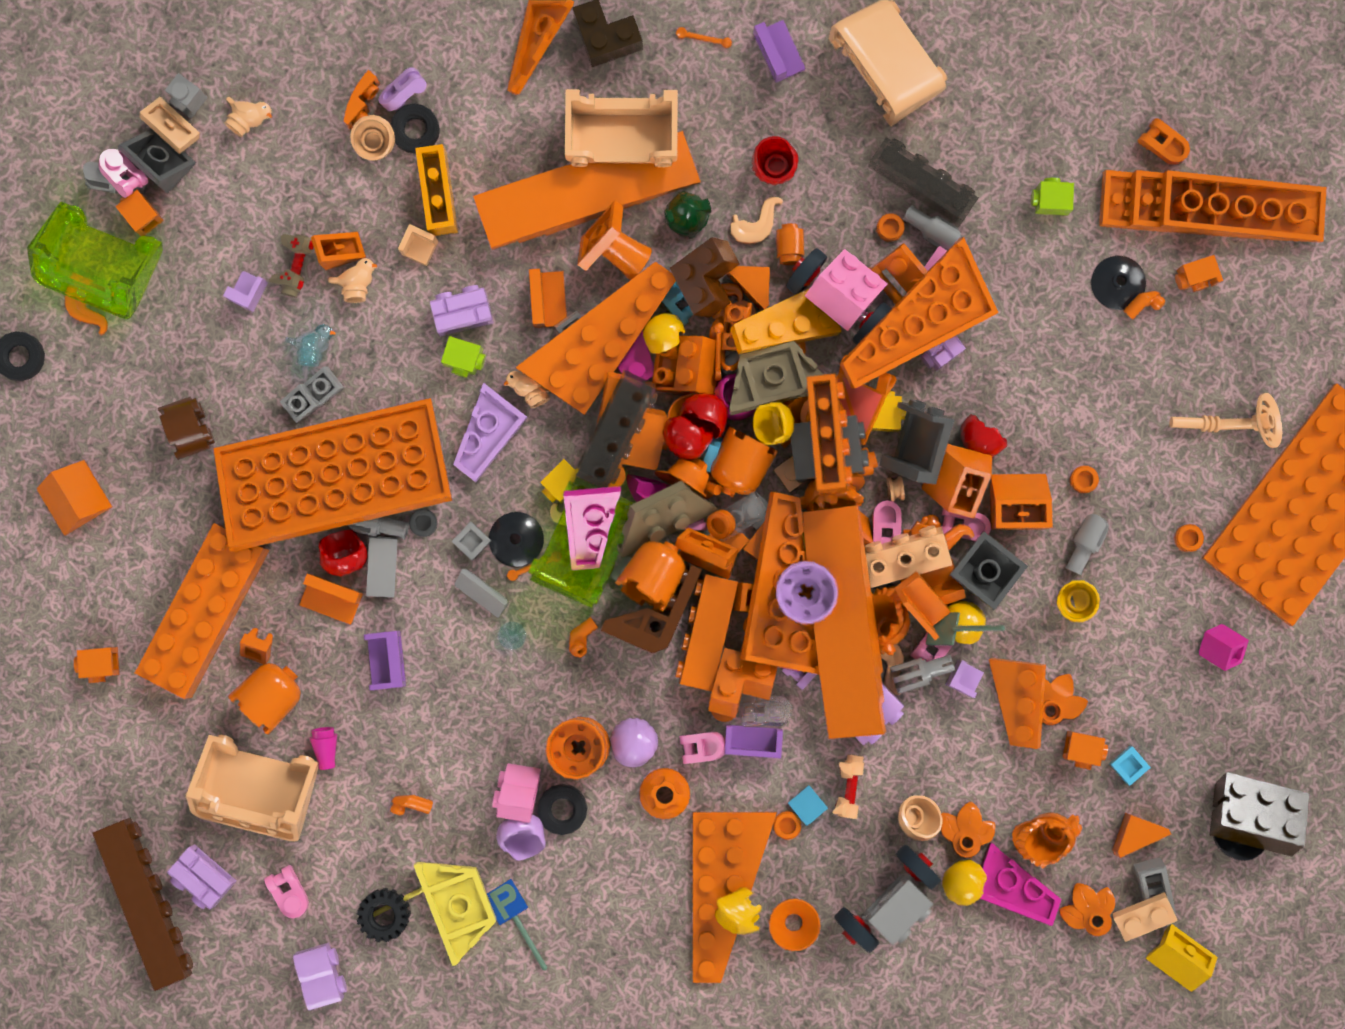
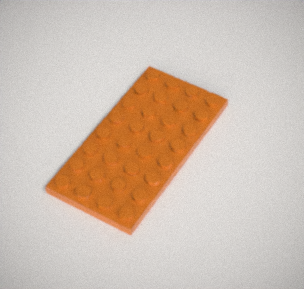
(331, 475)
(1293, 522)

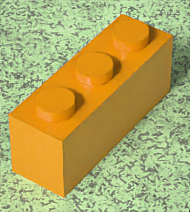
(436, 190)

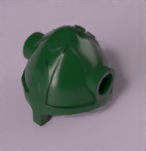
(687, 214)

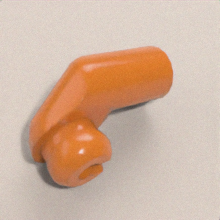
(578, 637)
(412, 802)

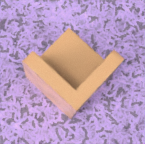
(418, 245)

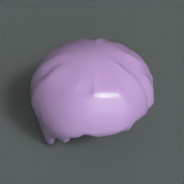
(633, 742)
(521, 838)

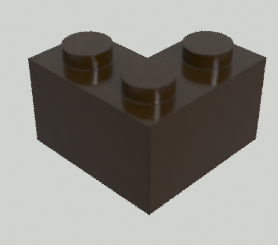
(603, 40)

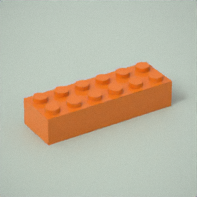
(200, 614)

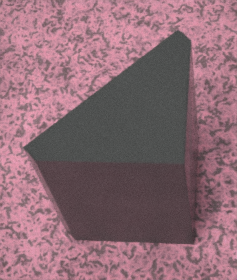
(157, 159)
(988, 570)

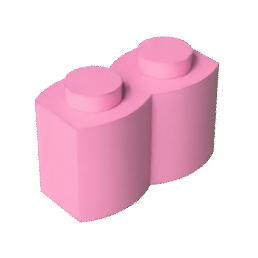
(517, 793)

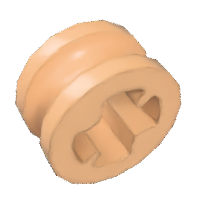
(895, 489)

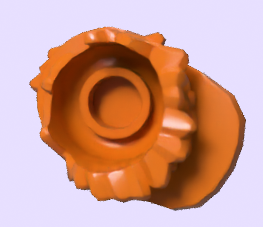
(814, 500)
(891, 618)
(1046, 838)

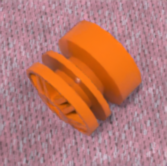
(561, 747)

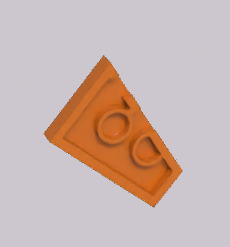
(1021, 699)

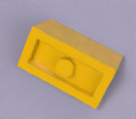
(1183, 958)

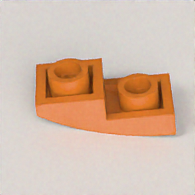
(356, 108)

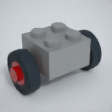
(896, 907)

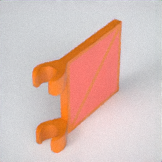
(865, 400)

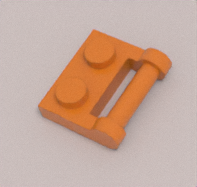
(903, 267)

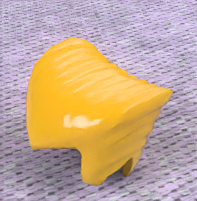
(737, 913)

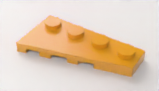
(784, 322)

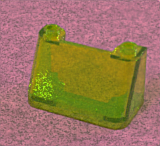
(91, 263)
(554, 567)

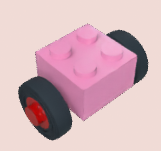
(841, 290)

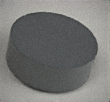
(423, 522)

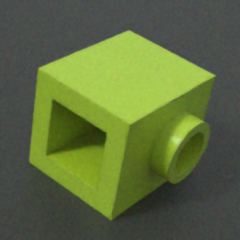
(1053, 197)
(463, 357)

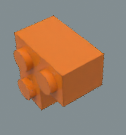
(739, 677)

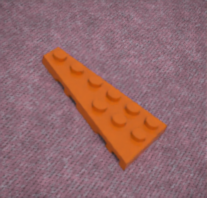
(932, 311)
(579, 357)
(769, 632)
(724, 859)

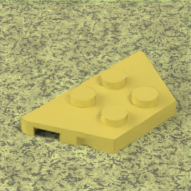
(457, 905)

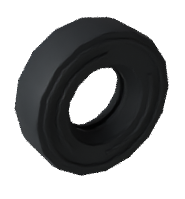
(410, 112)
(35, 360)
(545, 814)

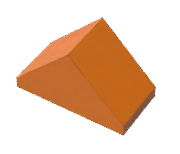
(337, 249)
(754, 283)
(1136, 834)

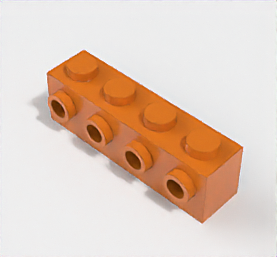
(827, 433)
(707, 633)

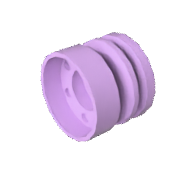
(823, 595)

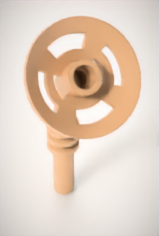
(1260, 422)

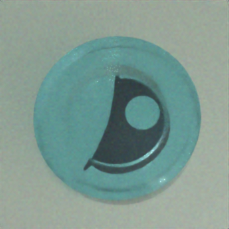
(512, 635)

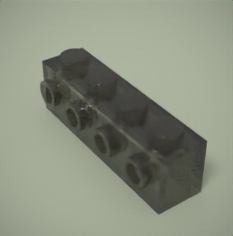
(923, 181)
(615, 430)

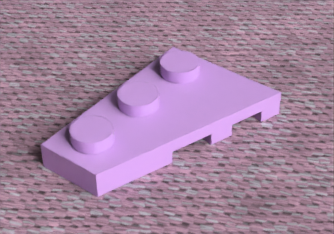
(488, 432)

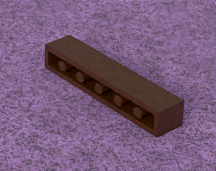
(143, 904)

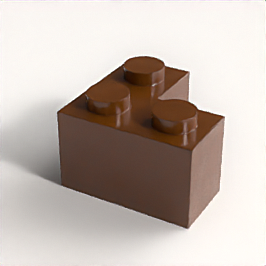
(700, 275)

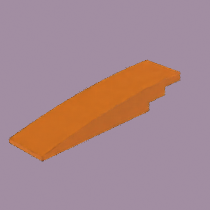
(577, 195)
(1212, 205)
(848, 635)

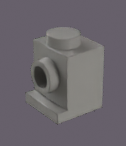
(185, 95)

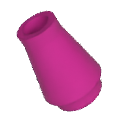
(324, 746)

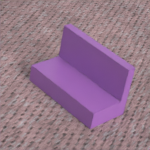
(778, 50)

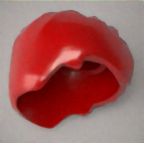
(774, 160)
(706, 412)
(981, 438)
(686, 439)
(342, 553)

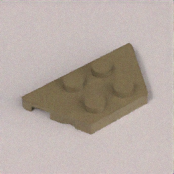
(771, 376)
(663, 515)

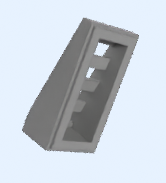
(1150, 872)

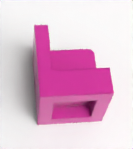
(1223, 647)

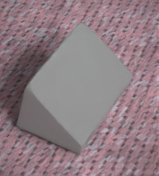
(481, 592)

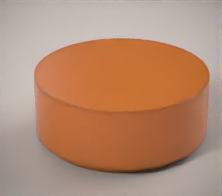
(890, 227)
(1084, 479)
(721, 524)
(1189, 538)
(787, 825)

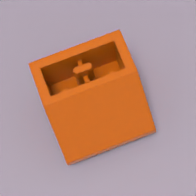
(686, 367)
(961, 481)
(1020, 502)

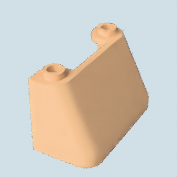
(889, 59)
(621, 129)
(251, 790)

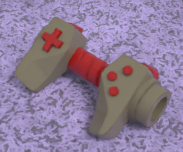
(290, 280)

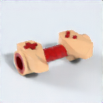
(850, 770)

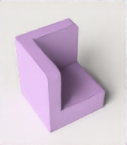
(246, 291)
(965, 678)

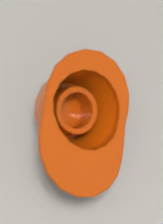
(688, 471)

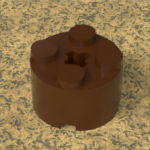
(184, 427)

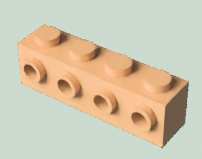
(907, 555)

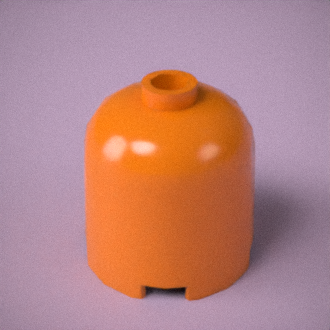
(741, 463)
(652, 575)
(267, 695)

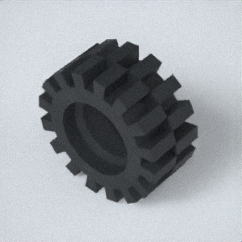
(367, 920)

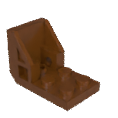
(635, 626)

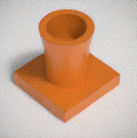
(607, 240)

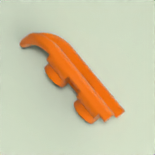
(732, 315)

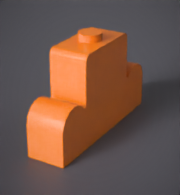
(646, 444)

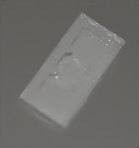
(746, 513)

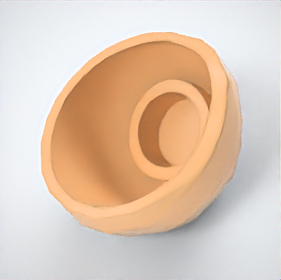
(372, 137)
(920, 818)

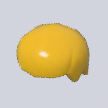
(663, 332)
(773, 423)
(1085, 599)
(969, 616)
(964, 882)

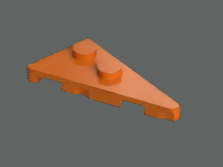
(539, 28)

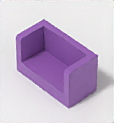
(386, 660)
(753, 741)

